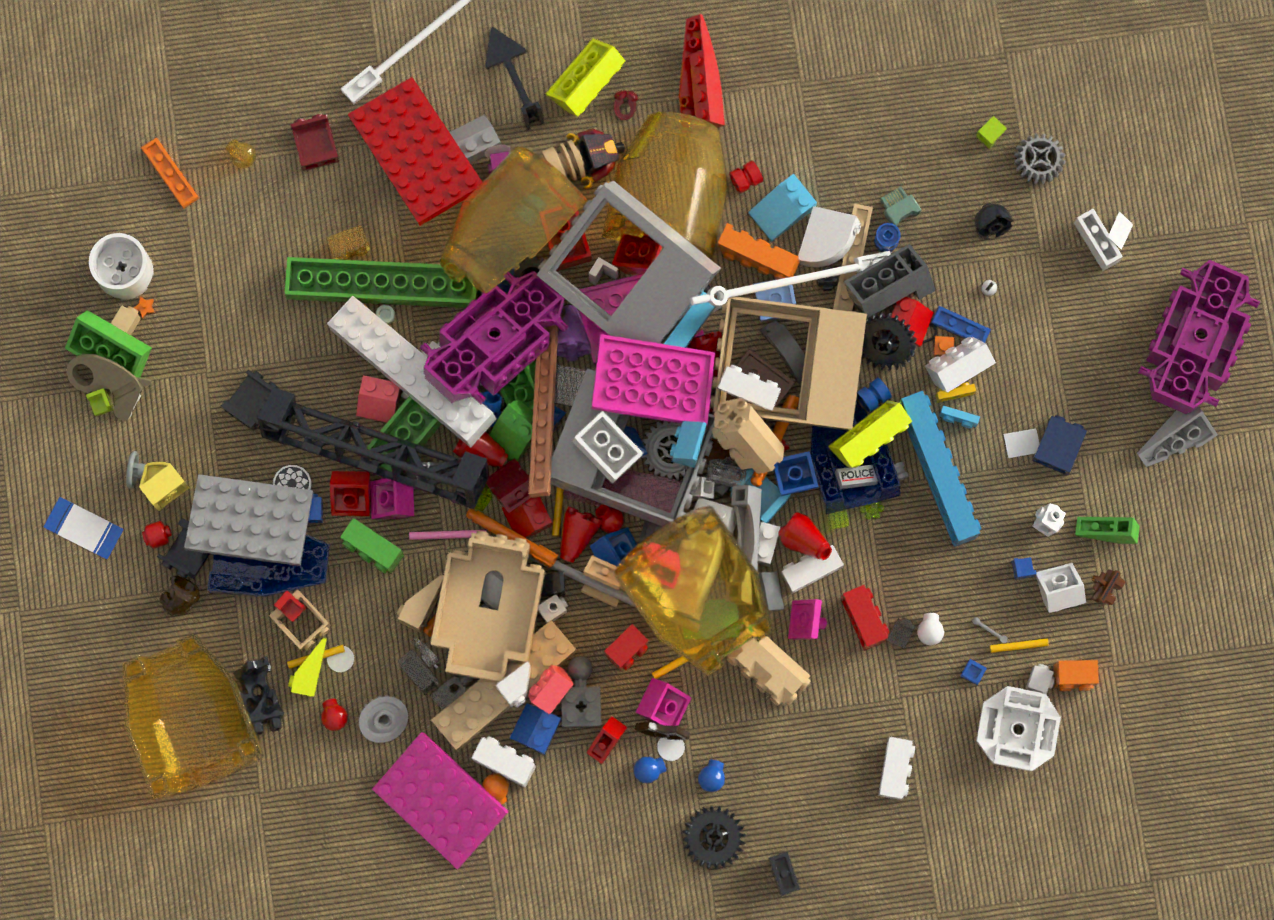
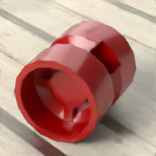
(746, 176)

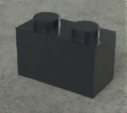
(783, 873)

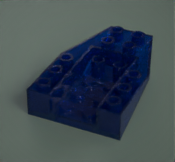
(826, 463)
(265, 578)

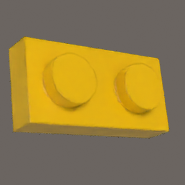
(962, 391)

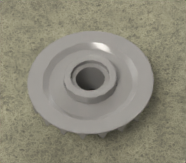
(390, 725)

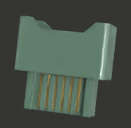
(899, 206)

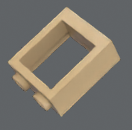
(277, 615)

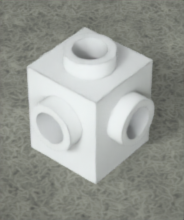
(1049, 519)

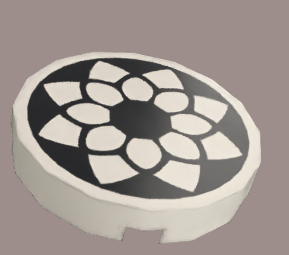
(293, 476)

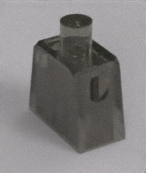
(444, 695)

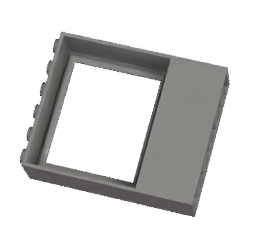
(661, 293)
(578, 475)

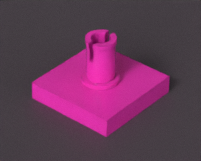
(806, 619)

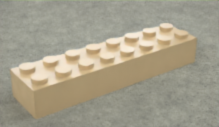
(483, 701)

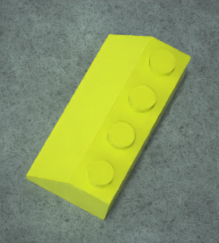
(585, 77)
(870, 434)

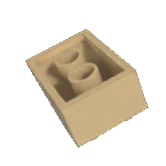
(420, 606)

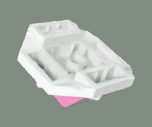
(1023, 708)

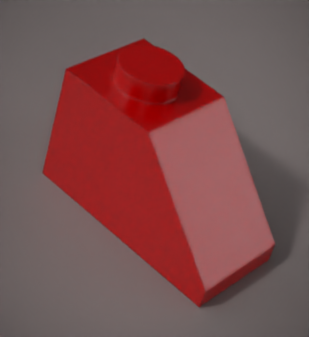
(606, 740)

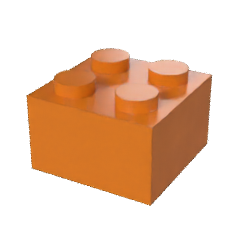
(1076, 674)

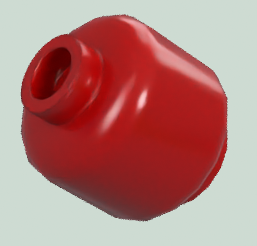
(156, 534)

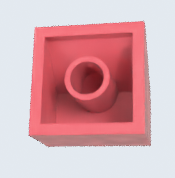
(377, 399)
(550, 688)

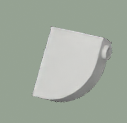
(827, 237)

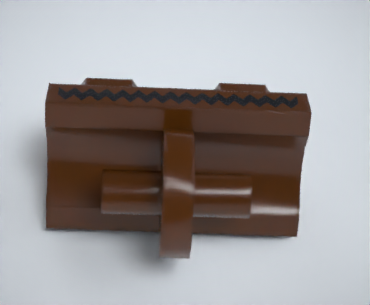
(1104, 585)

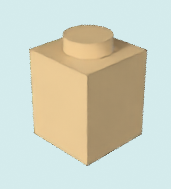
(126, 319)

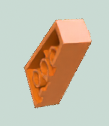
(757, 254)

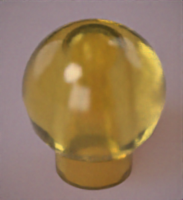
(241, 153)

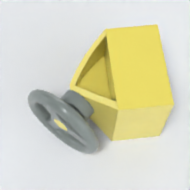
(158, 480)

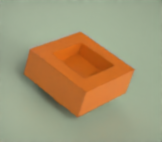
(941, 344)

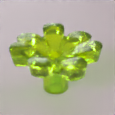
(872, 510)

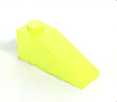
(307, 675)

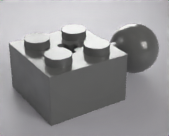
(581, 669)

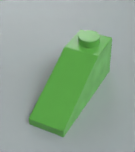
(1110, 529)

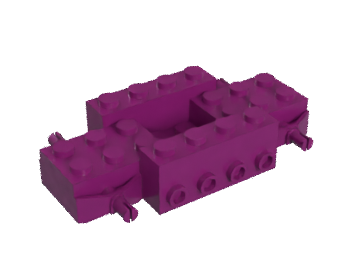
(474, 357)
(1194, 364)

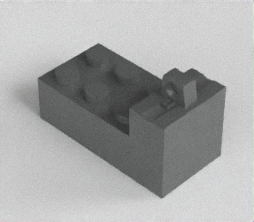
(890, 281)

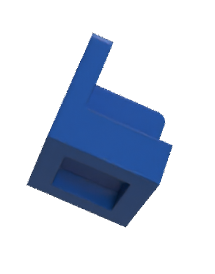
(1023, 568)

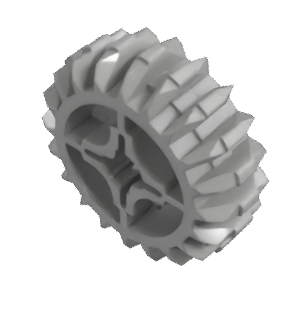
(1037, 153)

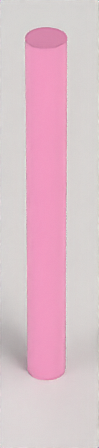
(442, 534)

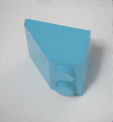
(688, 443)

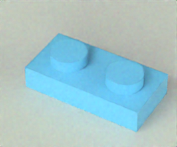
(966, 419)

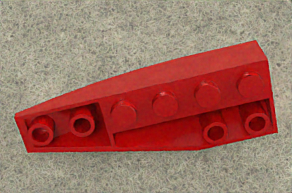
(700, 80)

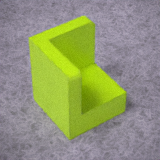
(991, 132)
(100, 402)

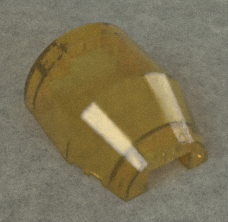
(678, 175)
(508, 219)
(696, 589)
(186, 719)

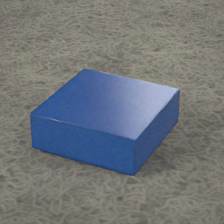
(973, 672)

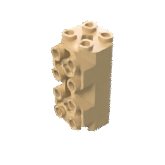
(746, 436)
(770, 669)

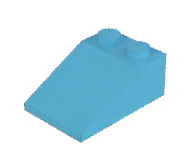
(782, 207)

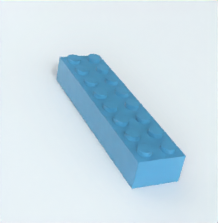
(939, 470)

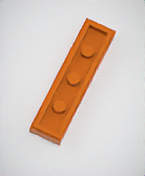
(170, 173)

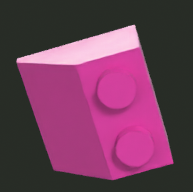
(391, 500)
(663, 703)

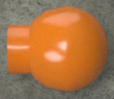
(497, 787)

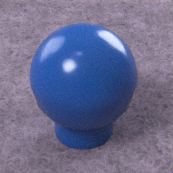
(648, 769)
(712, 777)

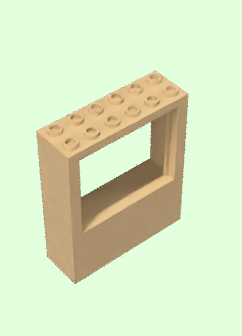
(829, 361)

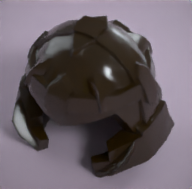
(180, 596)

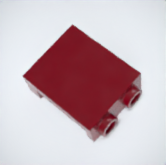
(314, 142)
(510, 485)

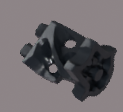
(253, 675)

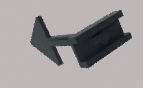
(502, 50)

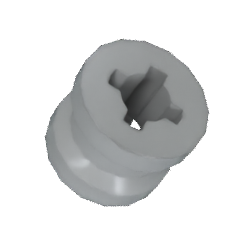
(901, 473)

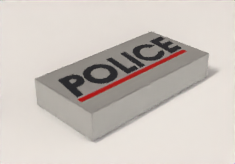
(856, 476)

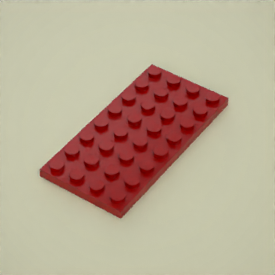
(415, 151)

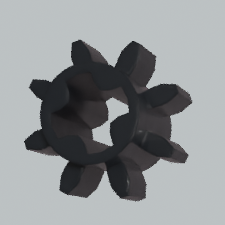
(827, 283)

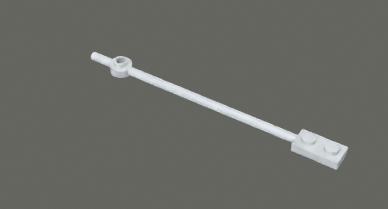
(370, 78)
(860, 264)

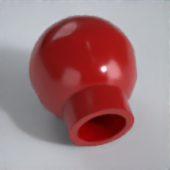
(611, 518)
(333, 716)

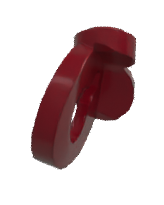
(619, 97)

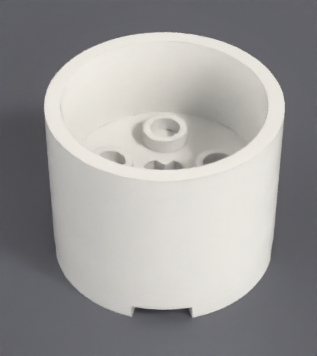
(106, 262)

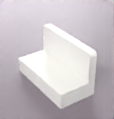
(601, 267)

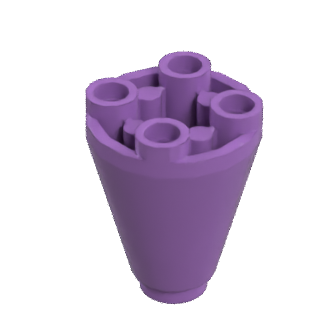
(574, 340)

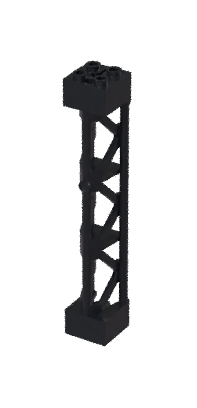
(278, 419)

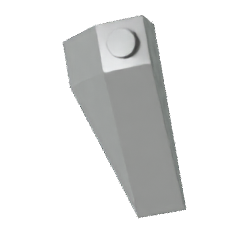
(1176, 435)

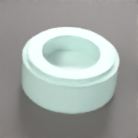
(386, 313)

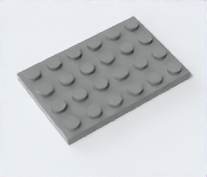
(249, 520)

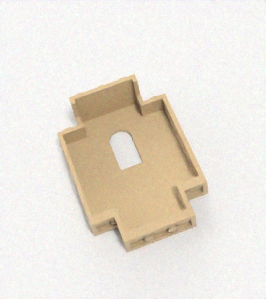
(480, 637)

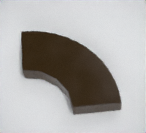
(663, 731)

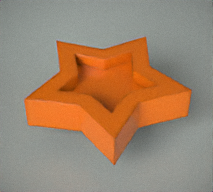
(145, 307)

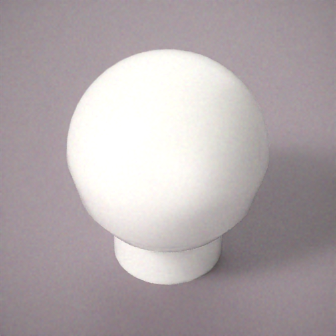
(930, 629)

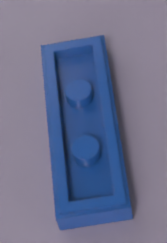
(959, 325)

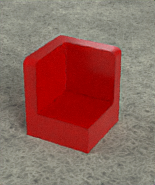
(290, 606)

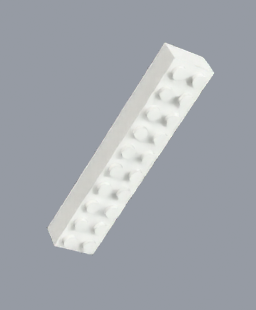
(405, 368)

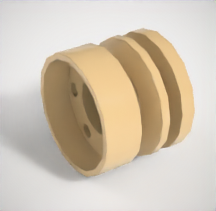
(567, 161)

